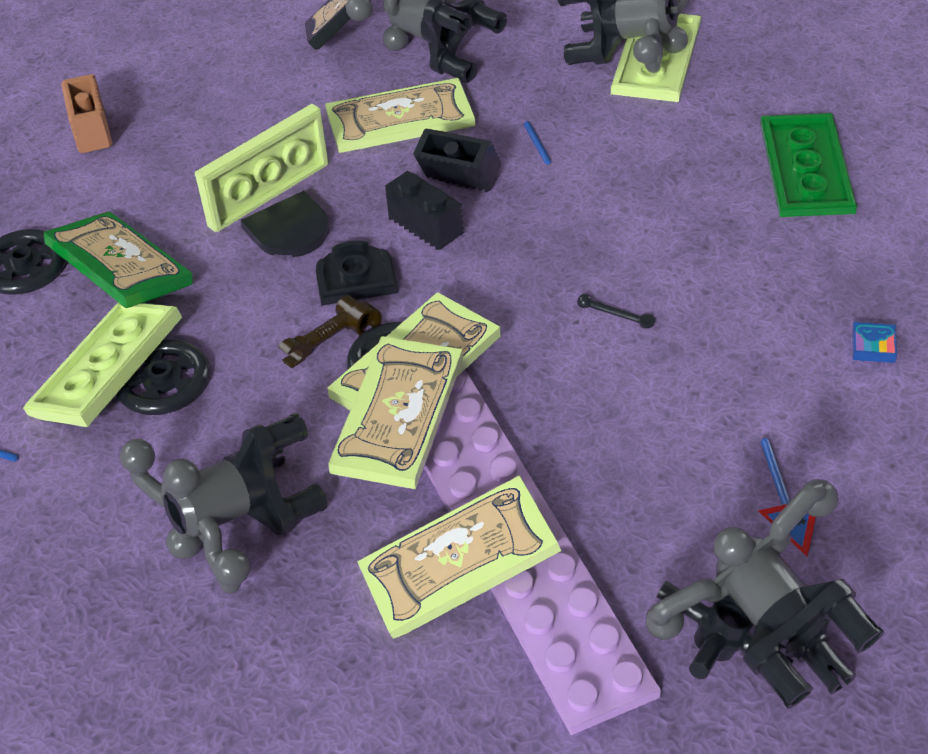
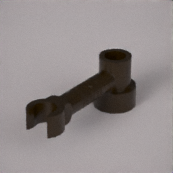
(350, 315)

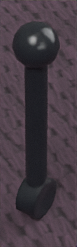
(645, 320)

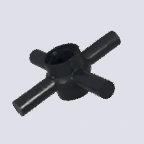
(720, 631)

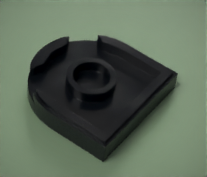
(288, 227)
(355, 271)

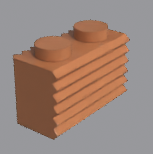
(86, 113)

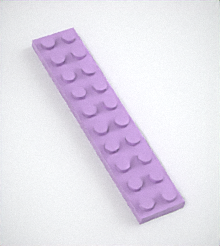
(555, 604)

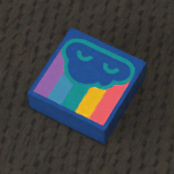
(874, 342)

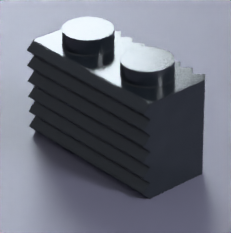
(457, 159)
(424, 210)

